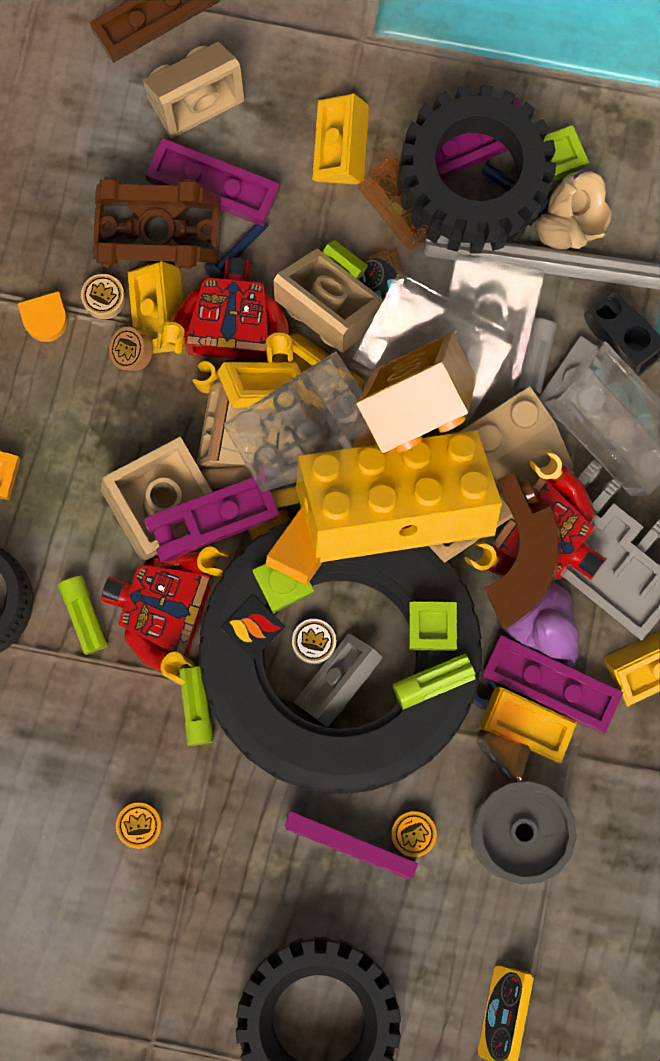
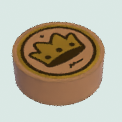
(131, 349)

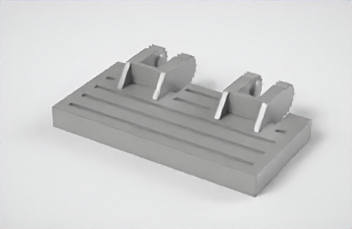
(629, 578)

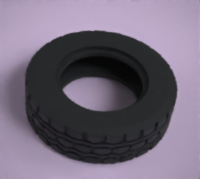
(318, 755)

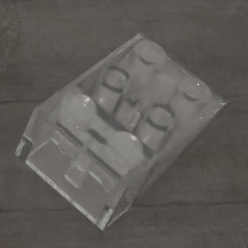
(300, 418)

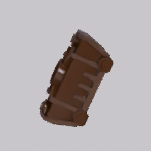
(149, 203)

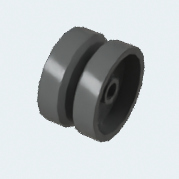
(550, 835)

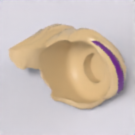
(575, 212)

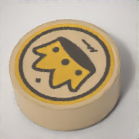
(103, 296)

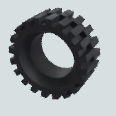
(465, 218)
(322, 958)

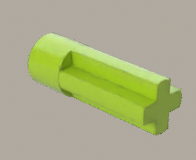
(82, 614)
(434, 681)
(196, 709)

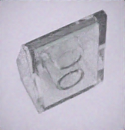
(505, 296)

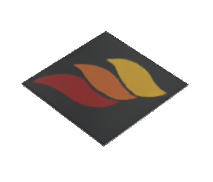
(253, 627)

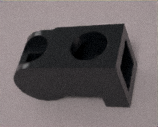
(625, 332)

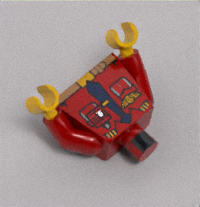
(229, 319)
(574, 514)
(164, 607)

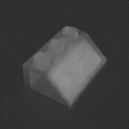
(613, 418)

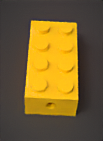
(397, 500)

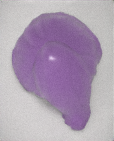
(550, 628)

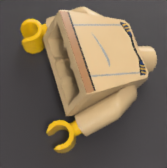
(217, 453)

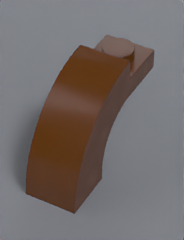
(538, 557)

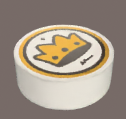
(314, 641)

